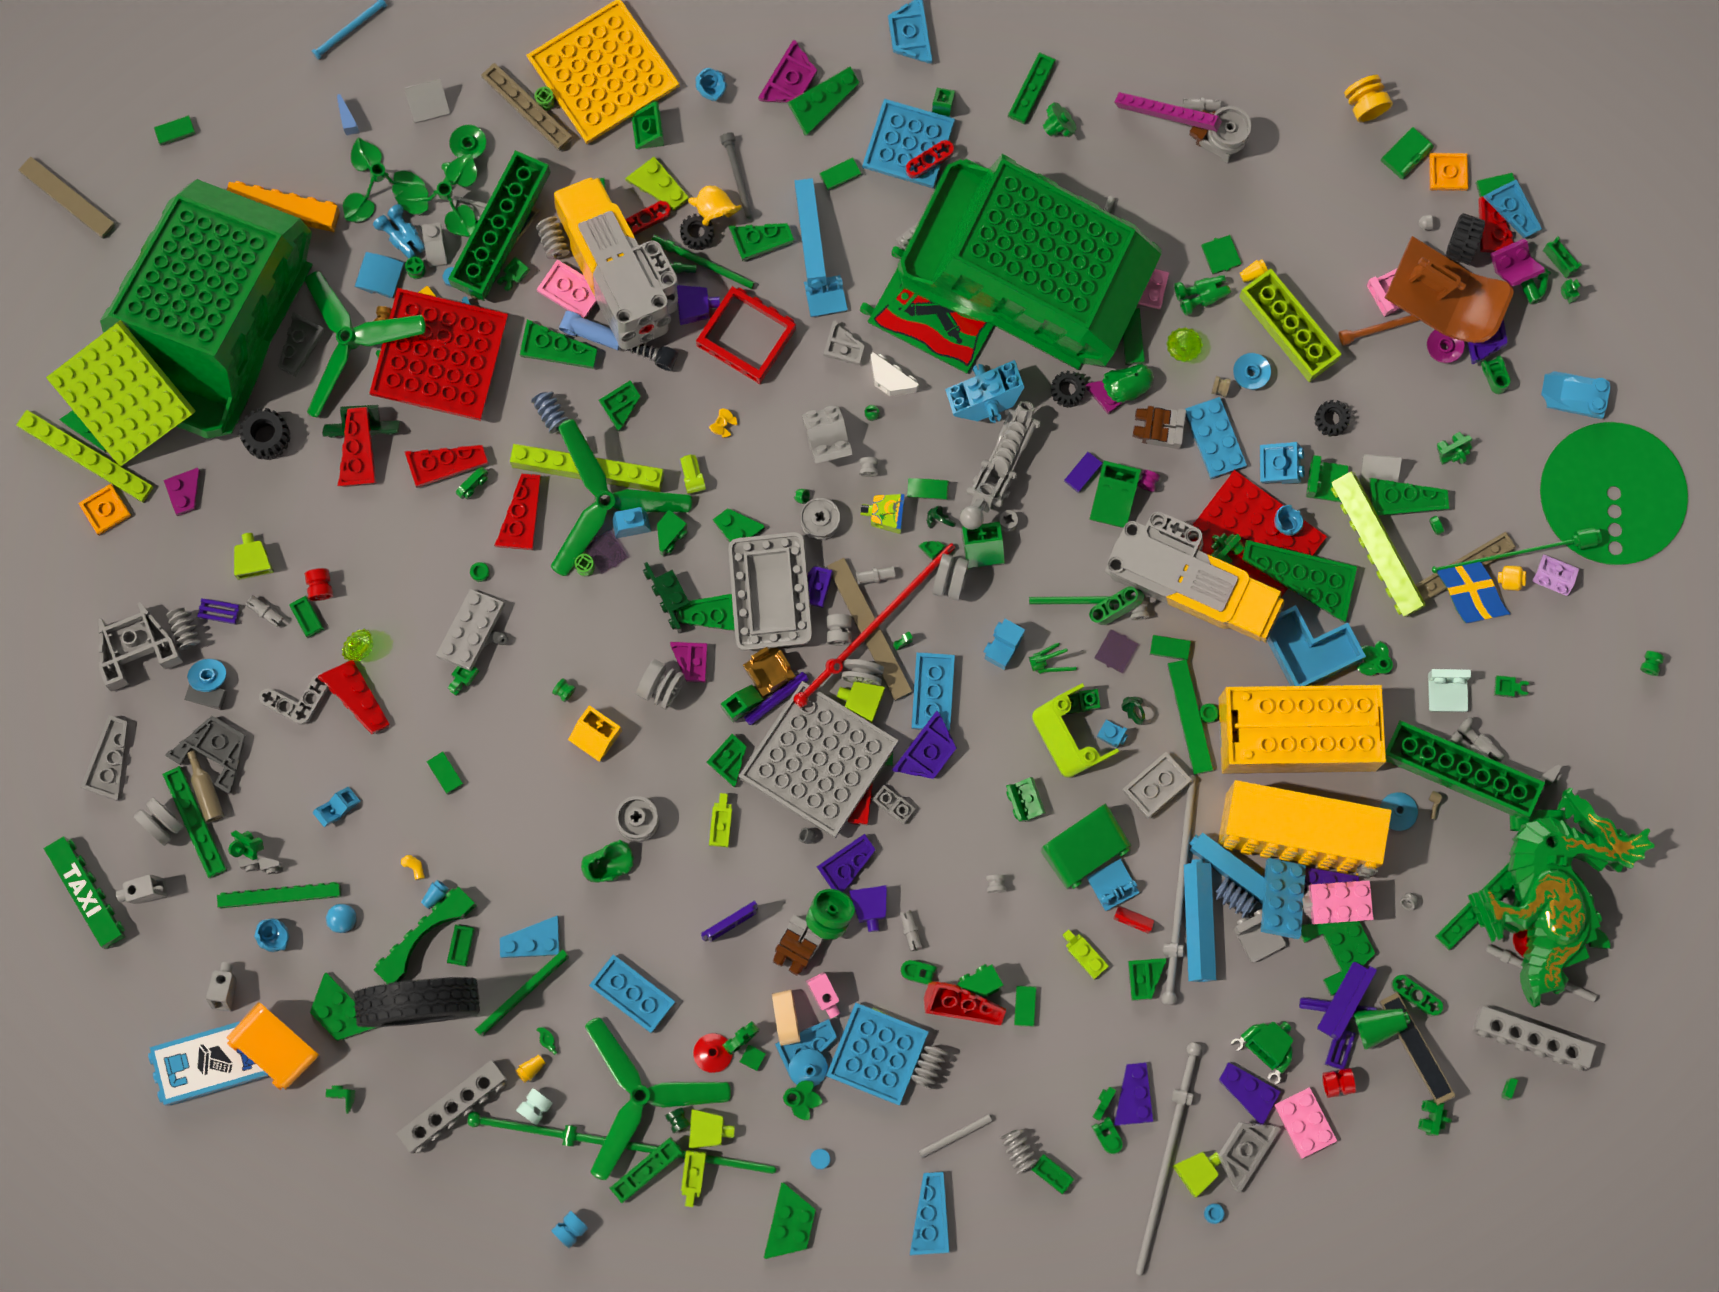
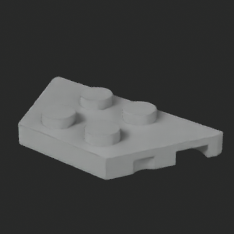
(1245, 1150)

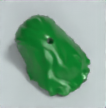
(1125, 386)
(613, 862)

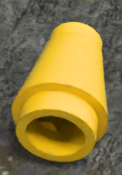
(1253, 271)
(530, 1068)

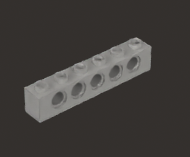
(1583, 1050)
(472, 1083)

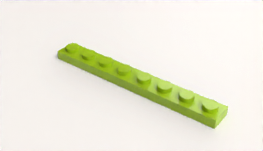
(84, 456)

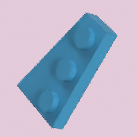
(1514, 208)
(814, 1038)

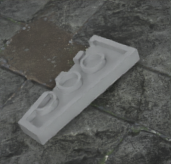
(106, 763)

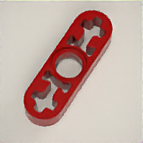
(931, 151)
(647, 211)

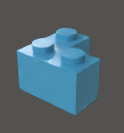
(1006, 642)

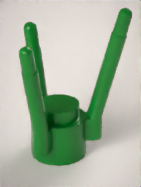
(1038, 660)

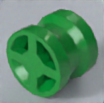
(412, 265)
(563, 690)

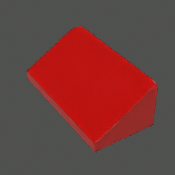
(1133, 919)

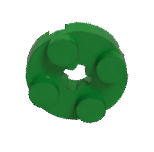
(742, 1037)

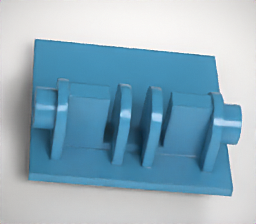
(827, 298)
(1113, 885)

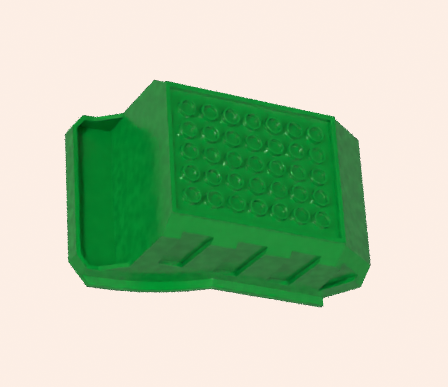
(1029, 260)
(213, 297)

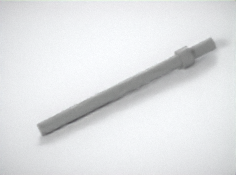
(1506, 956)

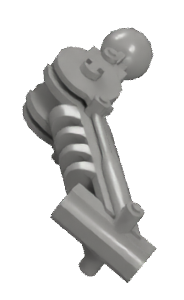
(1010, 444)

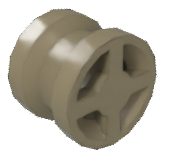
(1221, 386)

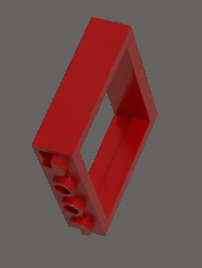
(730, 359)

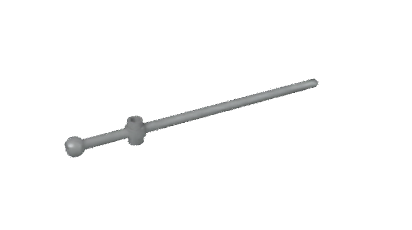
(1174, 949)
(1181, 1097)

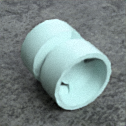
(534, 1106)

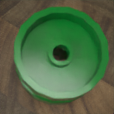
(830, 914)

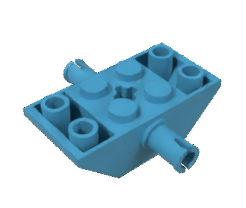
(986, 392)

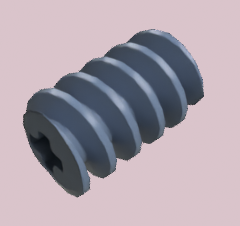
(549, 411)
(1235, 898)

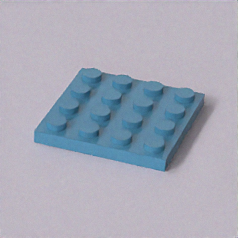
(902, 135)
(877, 1054)

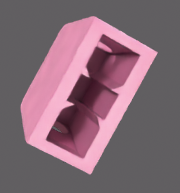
(819, 986)

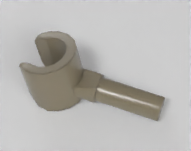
(1436, 798)

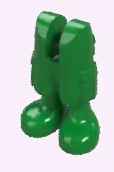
(1207, 292)

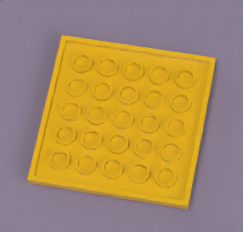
(602, 70)

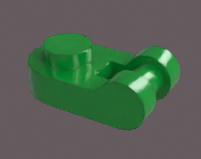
(911, 969)
(1111, 1143)

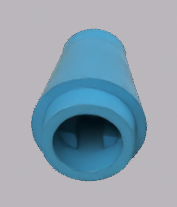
(434, 894)

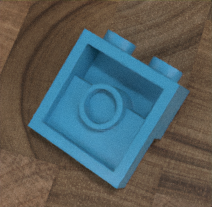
(1281, 463)

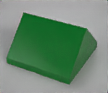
(648, 127)

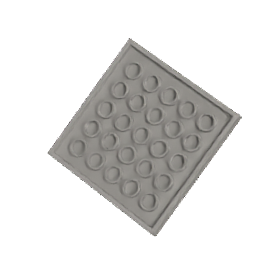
(819, 760)

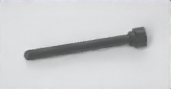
(728, 141)

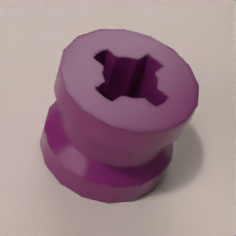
(1148, 480)

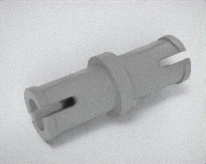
(1201, 104)
(875, 575)
(264, 611)
(910, 930)

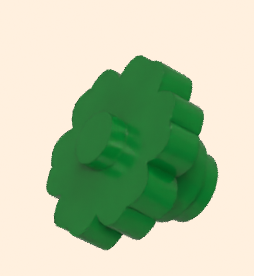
(1059, 121)

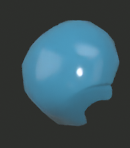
(1288, 520)
(340, 918)

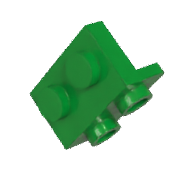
(1025, 800)

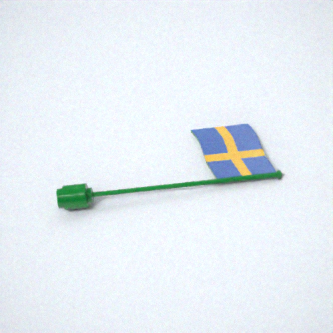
(1473, 588)

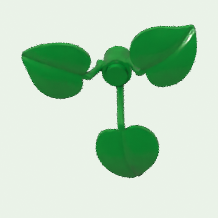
(365, 156)
(460, 172)

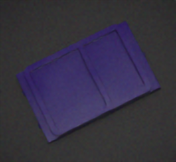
(730, 922)

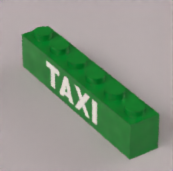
(84, 892)

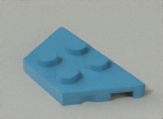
(910, 32)

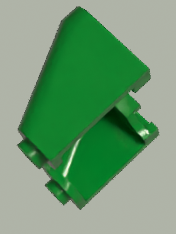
(1085, 846)

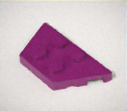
(790, 77)

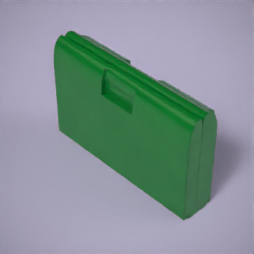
(1407, 153)

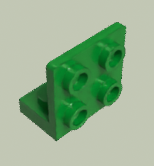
(1320, 479)

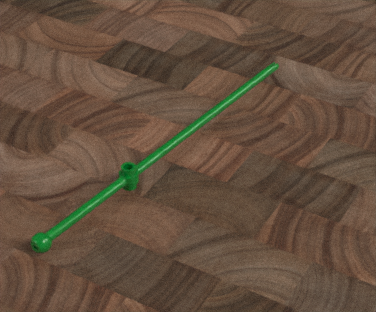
(570, 1135)

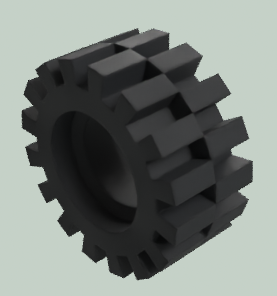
(696, 242)
(1068, 399)
(1323, 425)

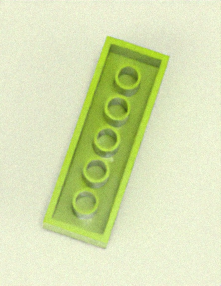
(1290, 325)

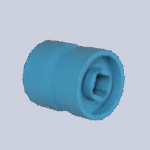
(569, 1229)

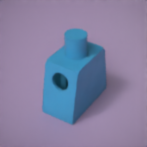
(631, 522)

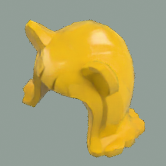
(713, 203)

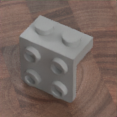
(1257, 943)

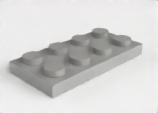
(470, 630)

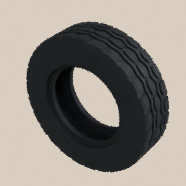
(416, 1002)

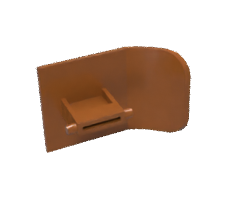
(1448, 294)

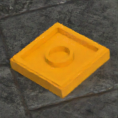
(1448, 171)
(104, 509)

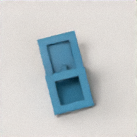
(337, 807)

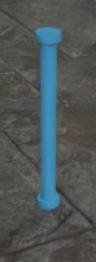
(347, 29)

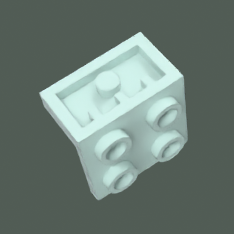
(1448, 690)

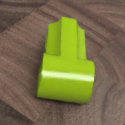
(693, 479)

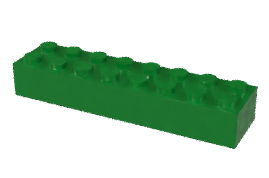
(499, 225)
(1463, 771)

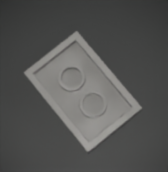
(1157, 785)

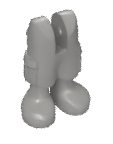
(1481, 743)

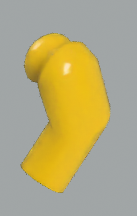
(415, 864)

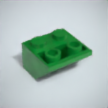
(983, 545)
(983, 982)

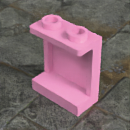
(1378, 288)

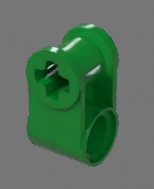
(1494, 371)

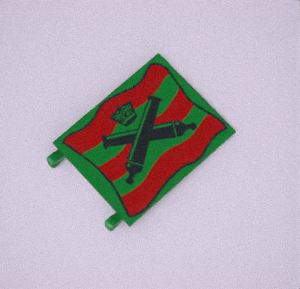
(928, 326)

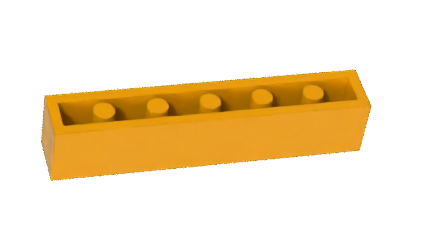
(309, 210)

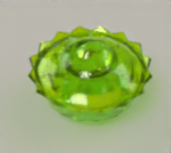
(1184, 344)
(358, 645)

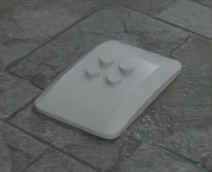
(770, 591)

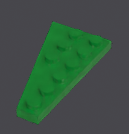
(1313, 578)

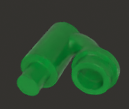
(1530, 289)

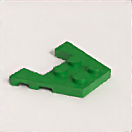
(1347, 944)

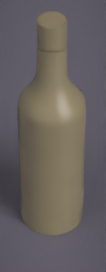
(205, 791)

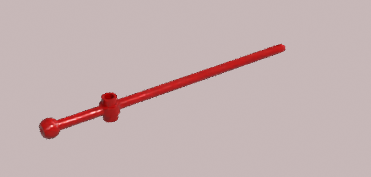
(835, 666)

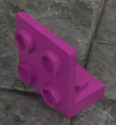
(1515, 263)

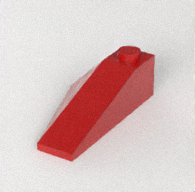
(959, 1003)

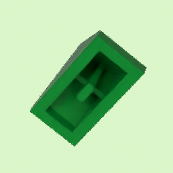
(943, 101)

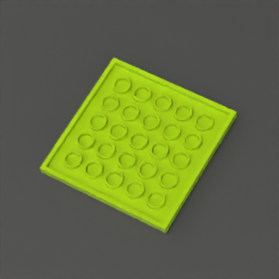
(120, 393)

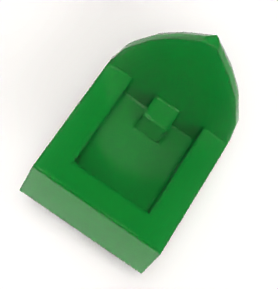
(339, 1092)

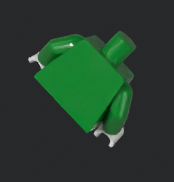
(1270, 1045)

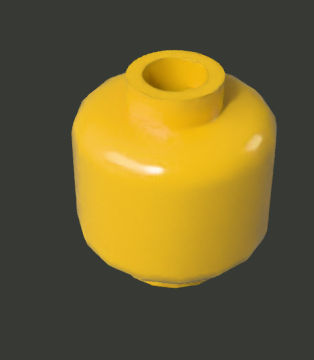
(1512, 578)

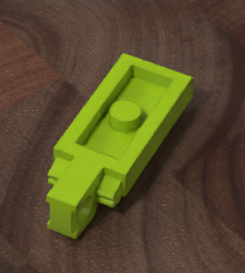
(721, 822)
(1085, 954)
(693, 1175)

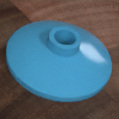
(1255, 363)
(205, 669)
(1410, 811)
(802, 1061)

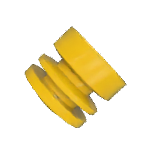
(1368, 98)

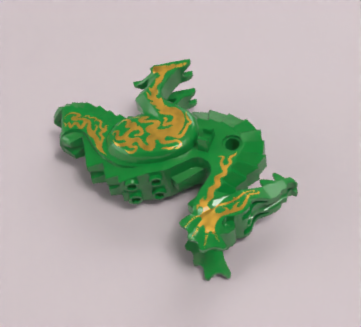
(1550, 893)

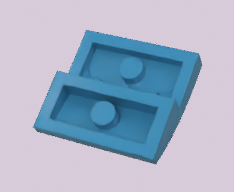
(379, 274)

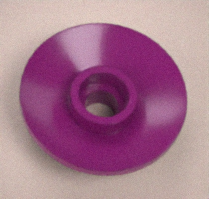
(1452, 353)

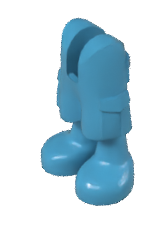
(401, 237)

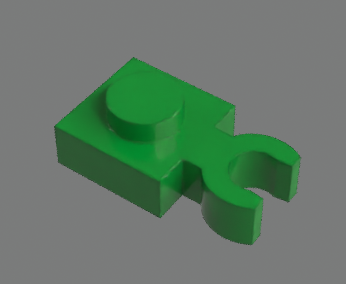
(515, 272)
(1507, 687)
(1105, 1098)

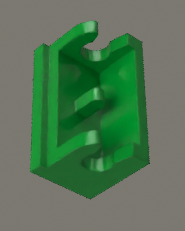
(1561, 258)

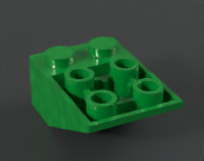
(1114, 494)

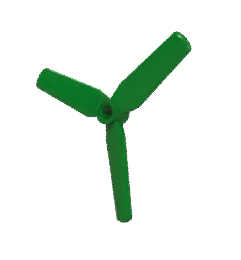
(365, 334)
(594, 515)
(660, 1095)

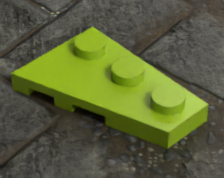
(657, 182)

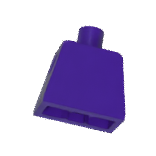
(694, 303)
(870, 905)

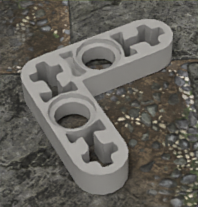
(296, 708)

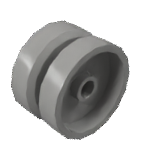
(1232, 132)
(951, 577)
(158, 821)
(646, 825)

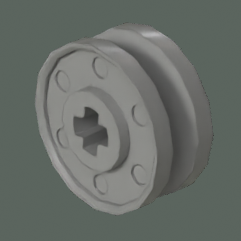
(823, 529)
(862, 672)

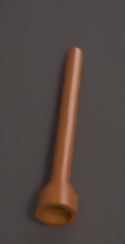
(1347, 337)

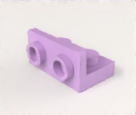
(1555, 575)

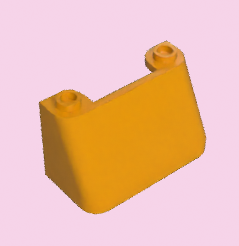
(272, 1046)

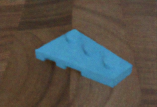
(532, 941)

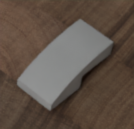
(1551, 776)
(893, 804)
(266, 865)

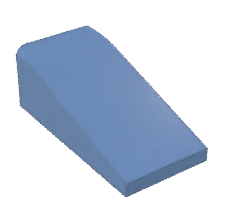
(348, 122)

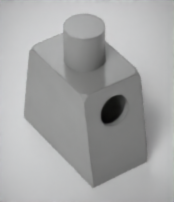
(142, 890)
(222, 988)

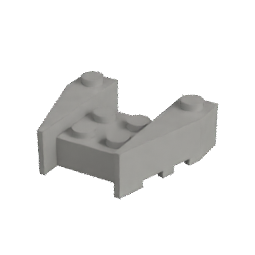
(129, 641)

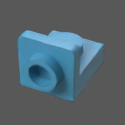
(1112, 734)

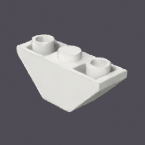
(890, 378)

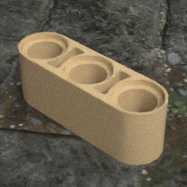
(786, 1017)

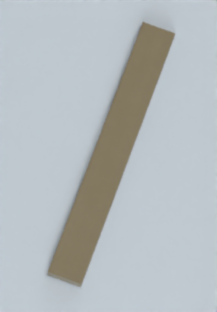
(863, 618)

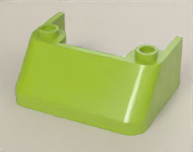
(1058, 739)

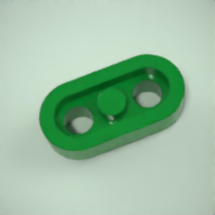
(467, 488)

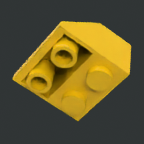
(594, 733)

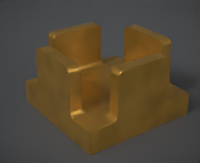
(769, 670)

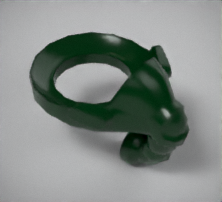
(937, 513)
(1129, 706)

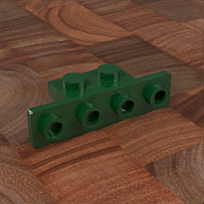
(376, 425)
(670, 592)

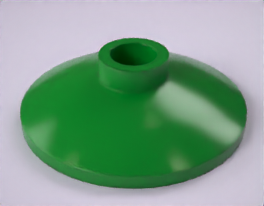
(464, 135)

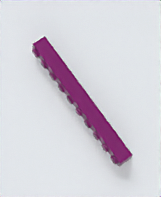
(1168, 111)

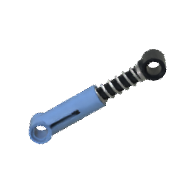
(574, 325)

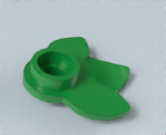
(1373, 657)
(805, 1099)

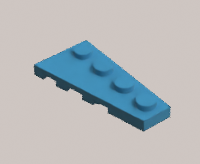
(930, 1227)

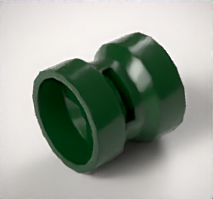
(677, 1120)

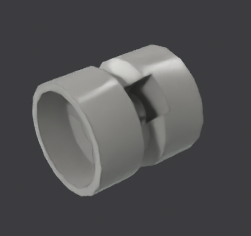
(839, 629)

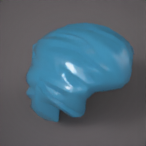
(711, 84)
(272, 935)

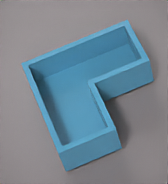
(1310, 659)

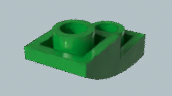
(928, 488)
(1084, 701)

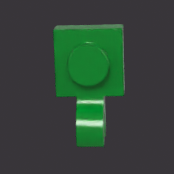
(1570, 290)
(461, 677)

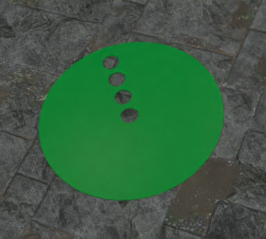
(1621, 457)

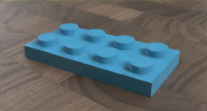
(1215, 438)
(932, 688)
(1283, 898)
(632, 993)

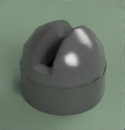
(807, 836)

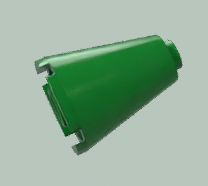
(1380, 1025)

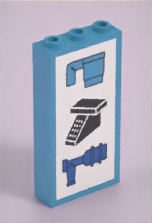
(200, 1066)

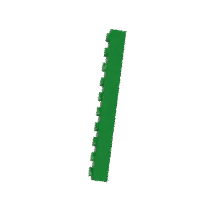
(281, 895)

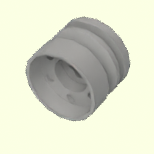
(663, 685)

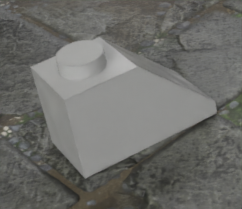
(434, 244)

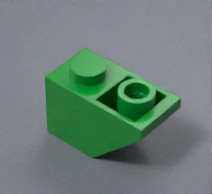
(669, 530)
(741, 702)

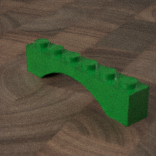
(454, 907)

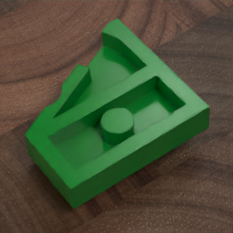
(620, 403)
(728, 759)

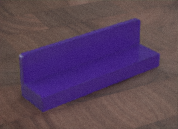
(1346, 1000)

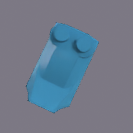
(1576, 394)

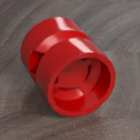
(318, 584)
(1338, 1082)

